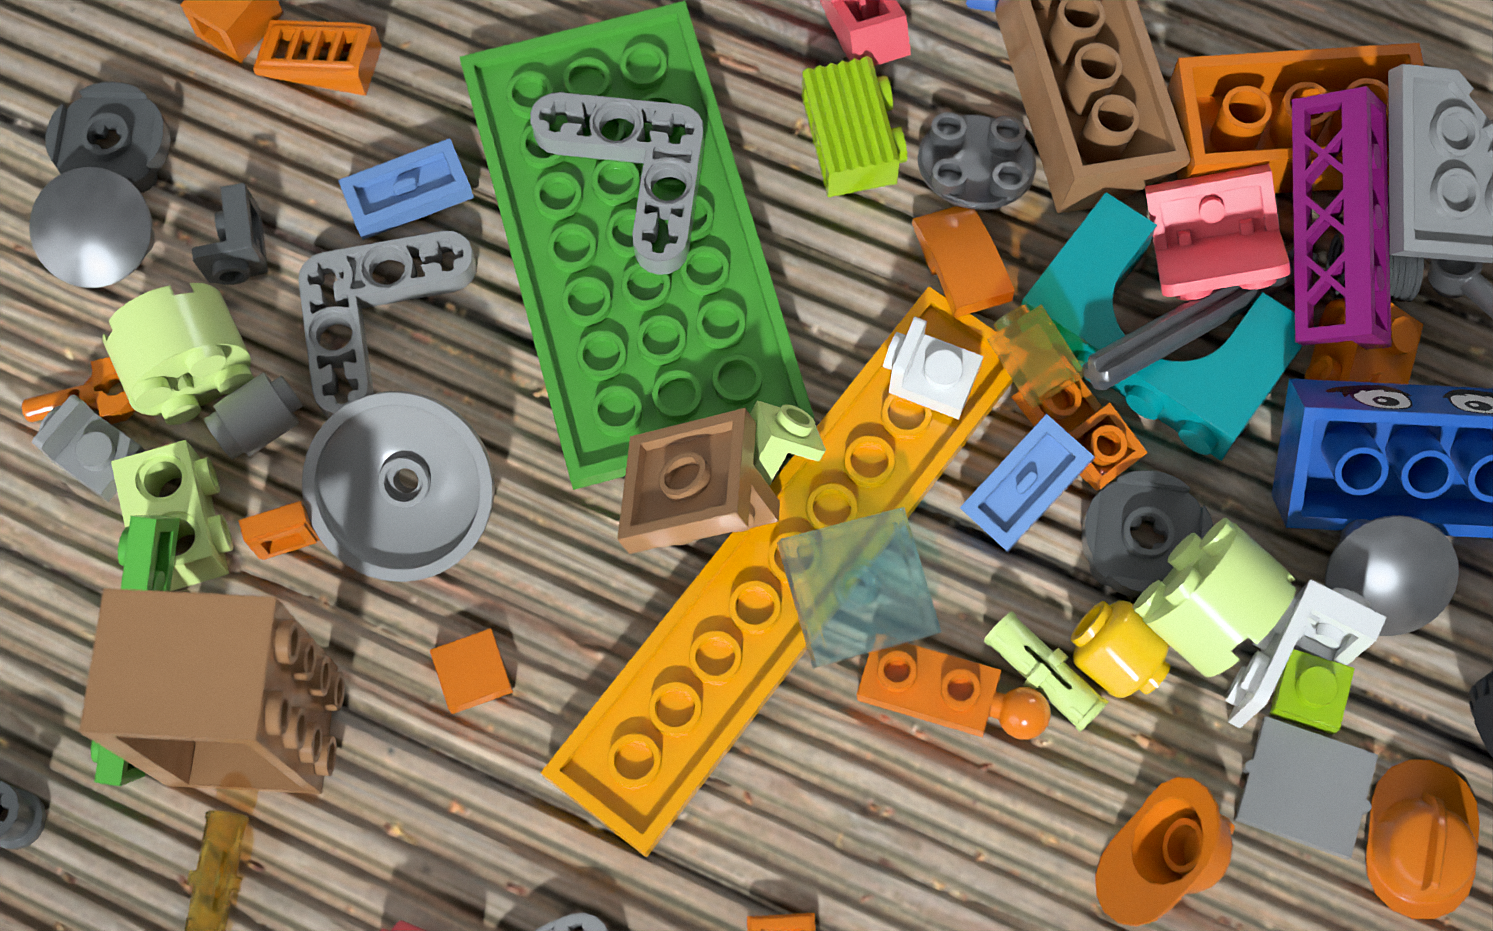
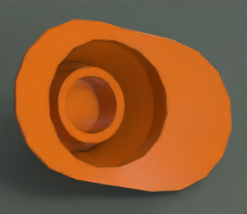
(1422, 839)
(1163, 852)

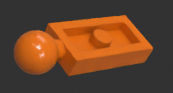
(950, 692)

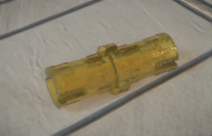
(216, 871)

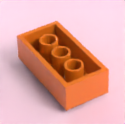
(1240, 105)

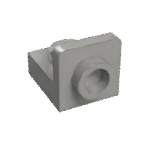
(84, 445)

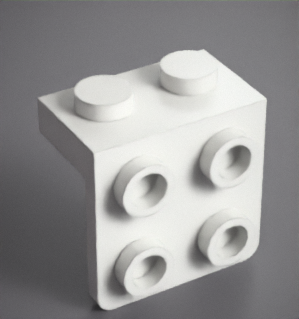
(1317, 622)

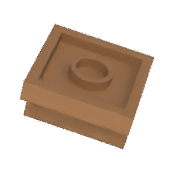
(693, 483)

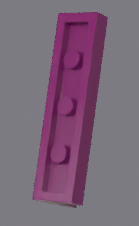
(1365, 219)

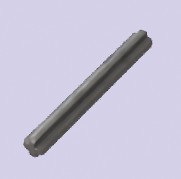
(1175, 330)

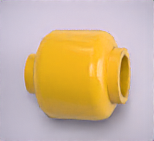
(1119, 650)

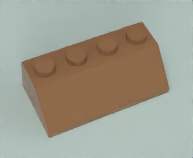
(1092, 97)

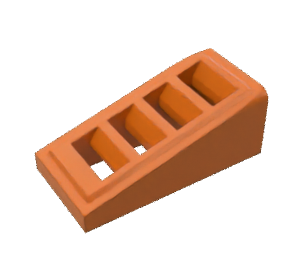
(345, 76)

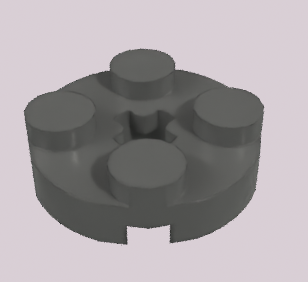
(107, 107)
(1121, 507)

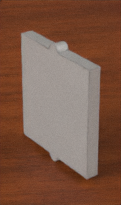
(1306, 787)

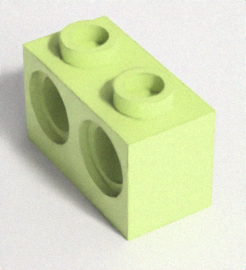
(138, 489)

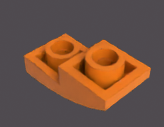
(964, 260)
(1094, 427)

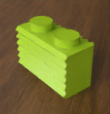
(851, 126)

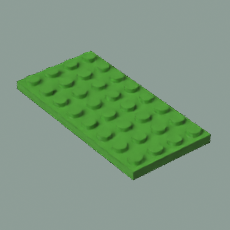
(612, 339)

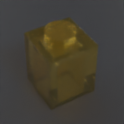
(1034, 354)

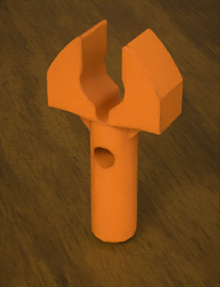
(93, 392)

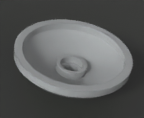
(365, 509)

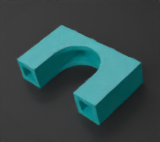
(1200, 398)

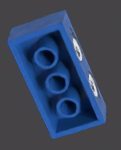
(1386, 453)

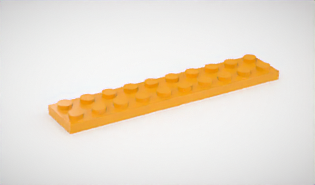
(737, 624)

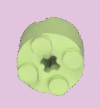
(177, 351)
(1216, 597)

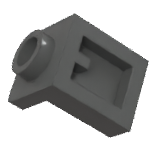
(241, 238)

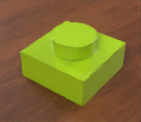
(1312, 692)

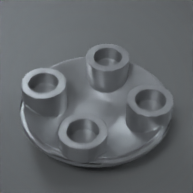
(977, 160)
(91, 227)
(1398, 567)

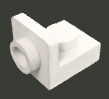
(931, 370)

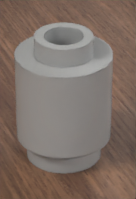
(254, 415)

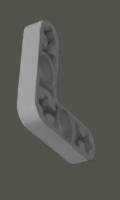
(658, 158)
(358, 290)

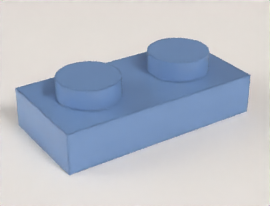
(406, 189)
(1027, 482)

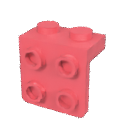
(1217, 233)

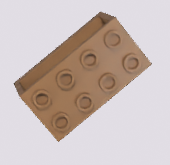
(212, 691)

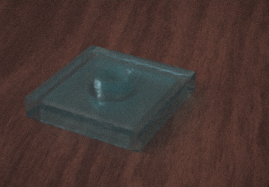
(858, 587)

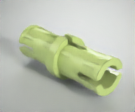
(1046, 671)

